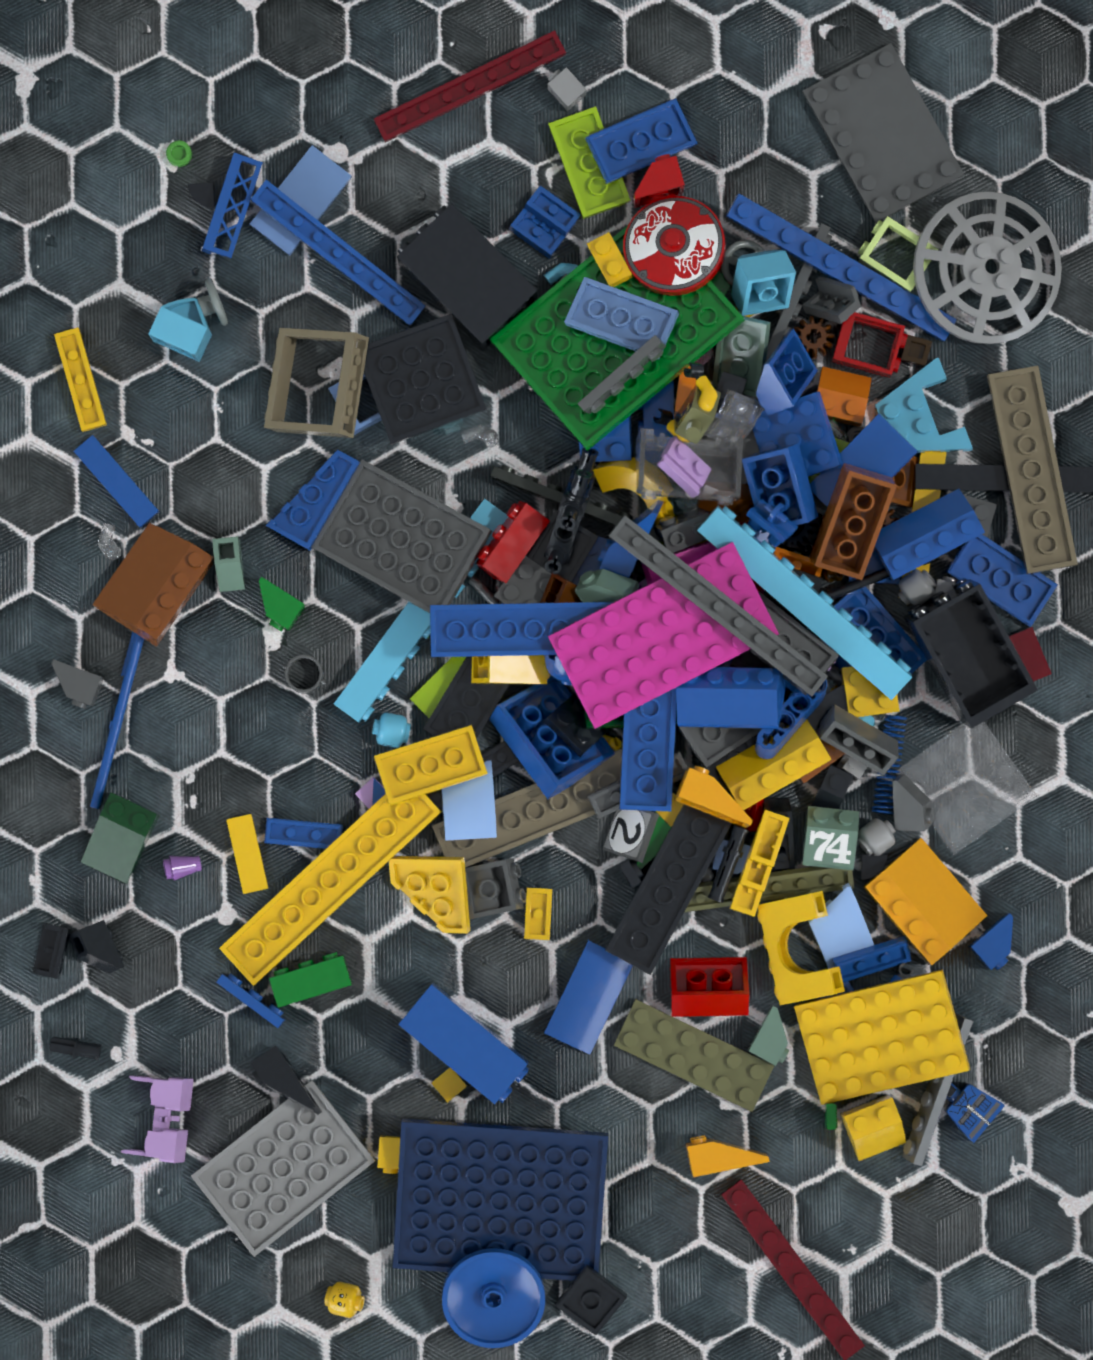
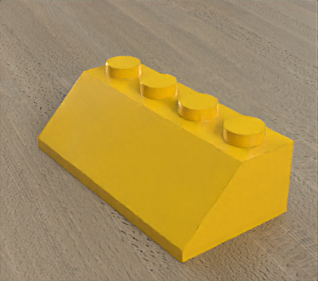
(756, 778)

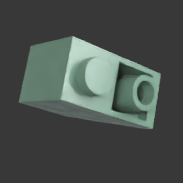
(228, 564)

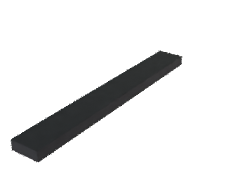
(991, 478)

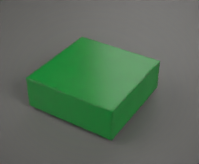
(830, 1116)

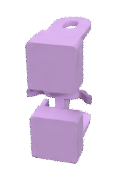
(166, 1095)

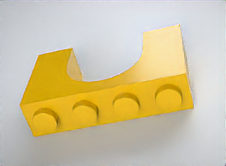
(790, 980)

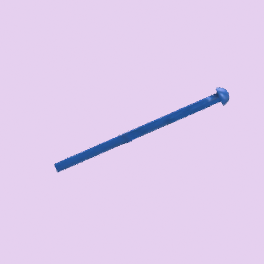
(128, 672)

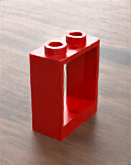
(843, 338)

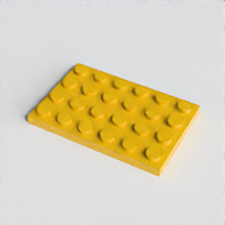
(882, 1037)

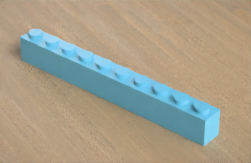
(807, 604)
(400, 641)

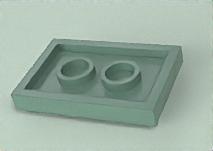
(743, 353)

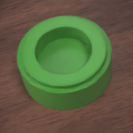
(179, 153)

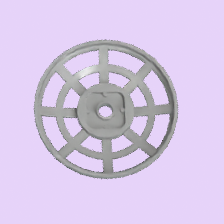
(973, 268)

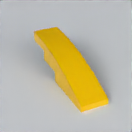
(759, 863)

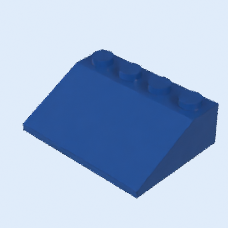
(537, 746)

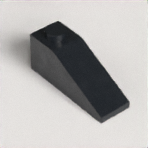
(785, 858)
(280, 1076)

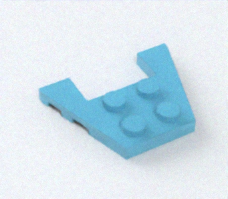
(911, 417)

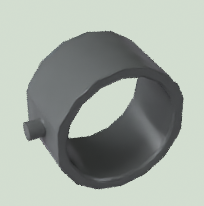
(287, 667)

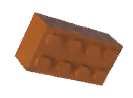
(853, 521)

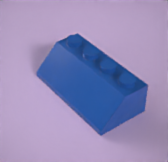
(927, 534)
(732, 698)

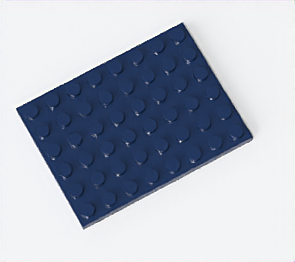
(500, 1190)

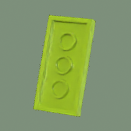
(580, 166)

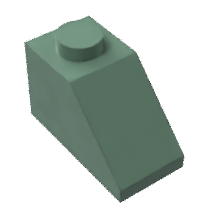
(604, 586)
(770, 1039)

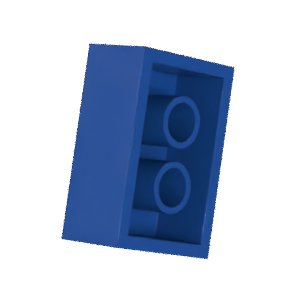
(781, 478)

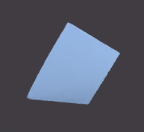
(470, 808)
(842, 929)

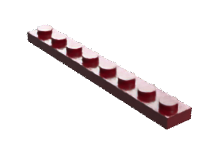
(470, 86)
(792, 1269)

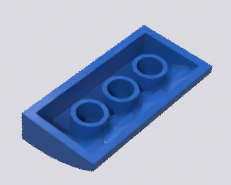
(875, 448)
(873, 616)
(588, 998)

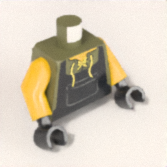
(696, 411)

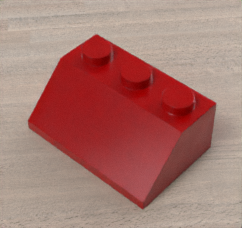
(511, 541)
(709, 986)

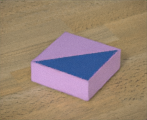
(371, 792)

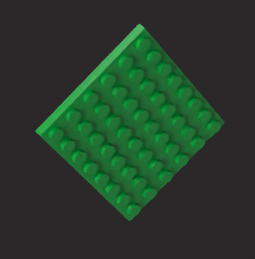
(569, 363)

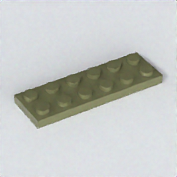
(693, 1055)

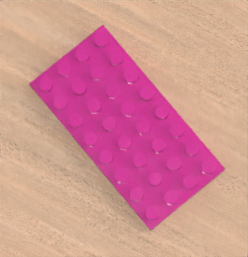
(654, 639)

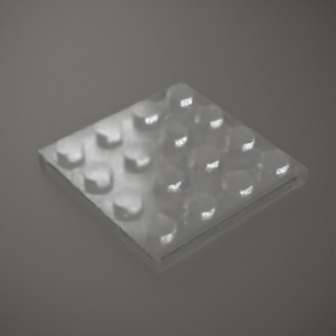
(968, 784)

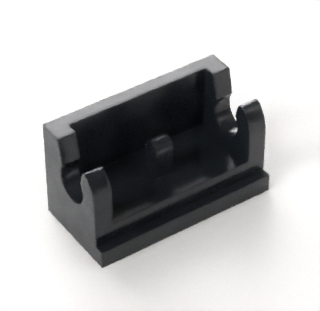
(51, 951)

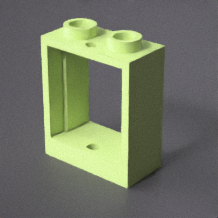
(870, 263)

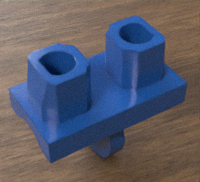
(772, 520)

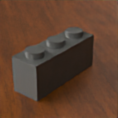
(859, 739)

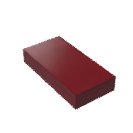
(1031, 653)

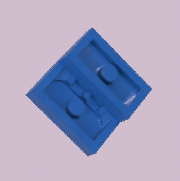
(544, 222)

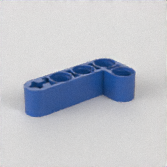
(790, 716)

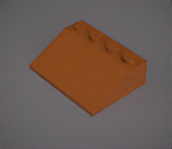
(154, 583)

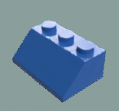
(785, 375)

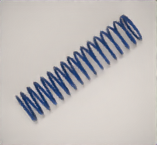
(890, 770)

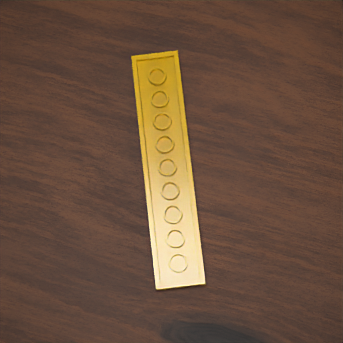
(326, 884)

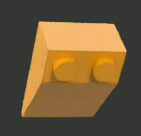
(708, 796)
(715, 1156)

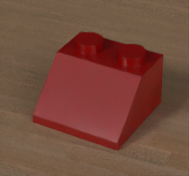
(660, 181)

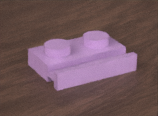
(684, 466)

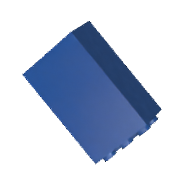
(465, 1044)

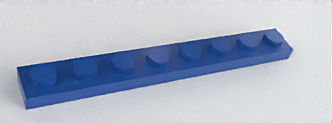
(338, 252)

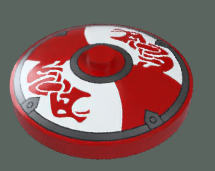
(674, 245)

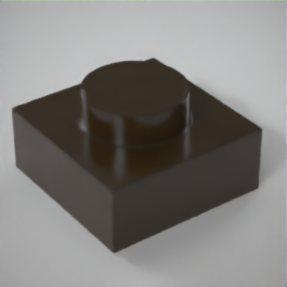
(916, 350)

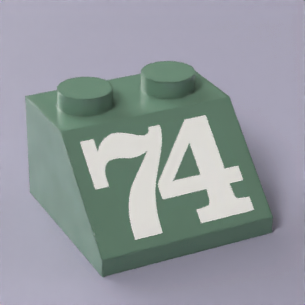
(830, 838)

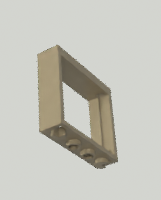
(348, 388)

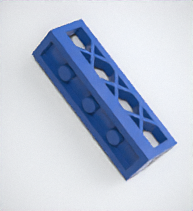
(222, 203)

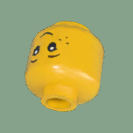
(344, 1299)

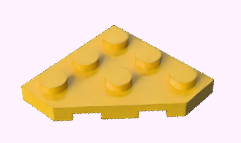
(435, 888)

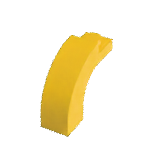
(622, 474)

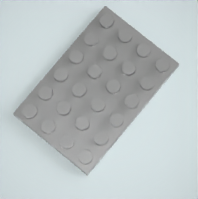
(282, 1170)

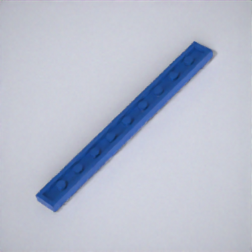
(835, 264)

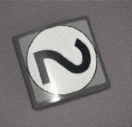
(630, 833)

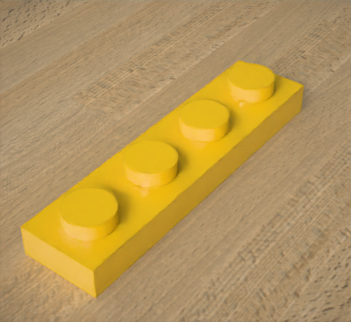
(80, 379)

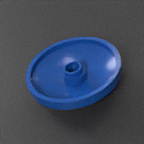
(493, 1298)

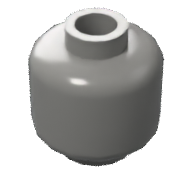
(917, 587)
(876, 837)

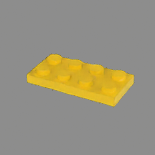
(430, 765)

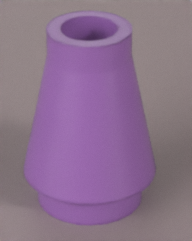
(181, 866)

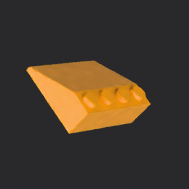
(925, 901)

